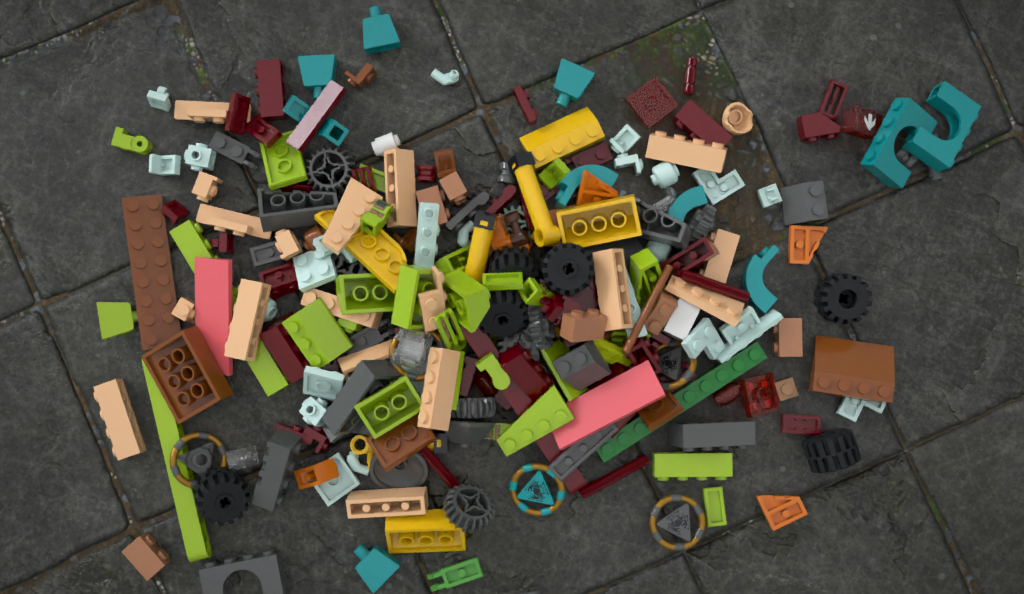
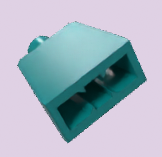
(379, 32)
(317, 72)
(571, 82)
(375, 566)

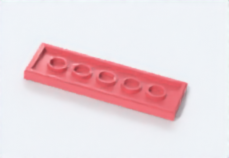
(214, 306)
(610, 403)

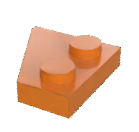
(593, 190)
(803, 243)
(781, 509)

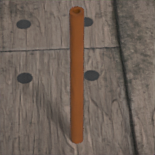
(647, 309)

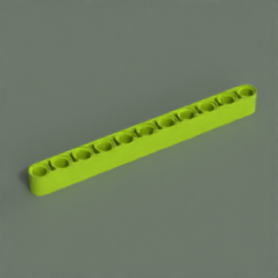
(190, 520)

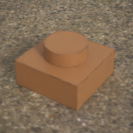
(786, 389)

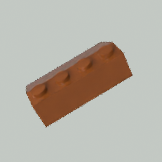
(852, 370)
(187, 374)

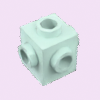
(200, 157)
(313, 410)

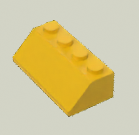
(563, 138)
(600, 221)
(423, 533)

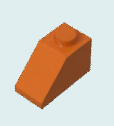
(316, 473)

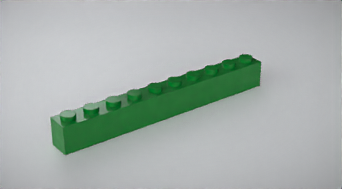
(687, 396)

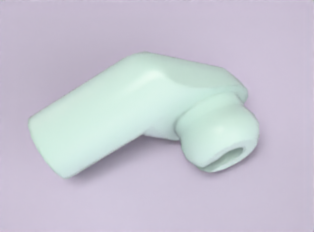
(463, 234)

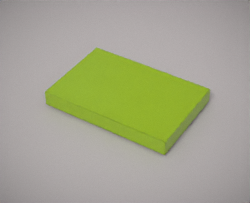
(283, 163)

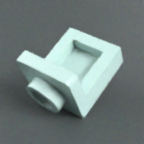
(624, 139)
(624, 160)
(164, 165)

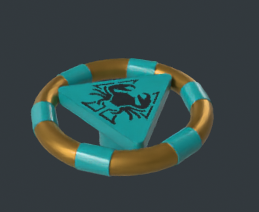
(536, 490)

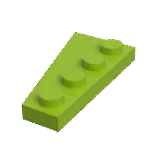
(540, 419)

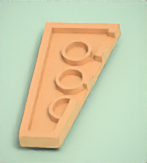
(346, 219)
(707, 300)

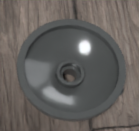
(407, 474)

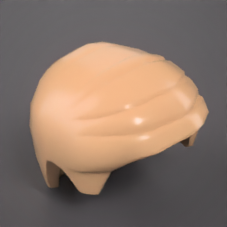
(737, 119)

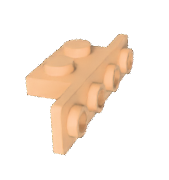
(204, 111)
(230, 220)
(433, 302)

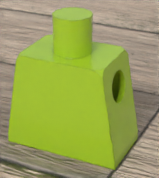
(116, 318)

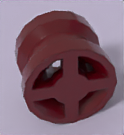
(426, 174)

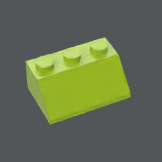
(411, 281)
(363, 294)
(466, 299)
(317, 333)
(552, 354)
(389, 406)

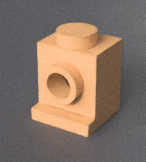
(206, 186)
(287, 244)
(185, 310)

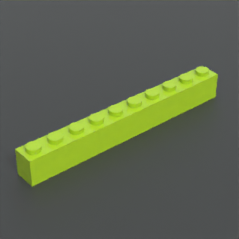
(193, 244)

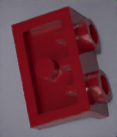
(282, 279)

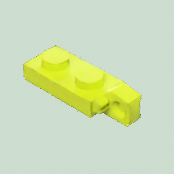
(611, 352)

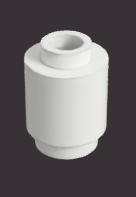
(385, 143)

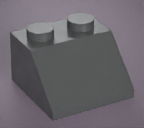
(803, 203)
(582, 365)

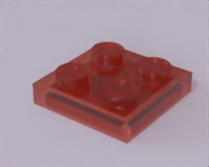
(651, 102)
(759, 395)

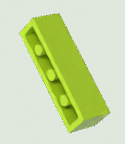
(692, 464)

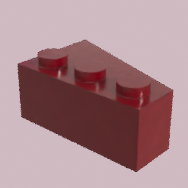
(284, 349)

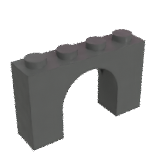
(266, 567)

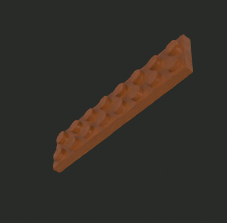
(150, 269)

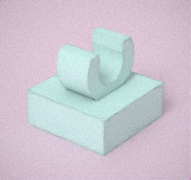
(159, 99)
(769, 195)

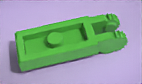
(457, 573)

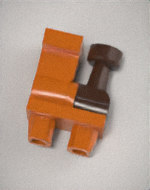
(502, 237)

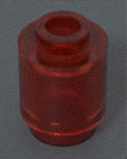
(484, 383)
(727, 394)

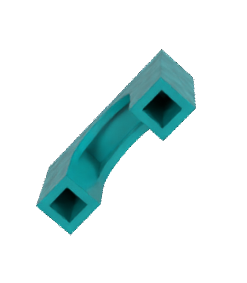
(960, 114)
(880, 156)

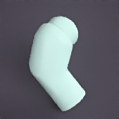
(445, 79)
(355, 465)

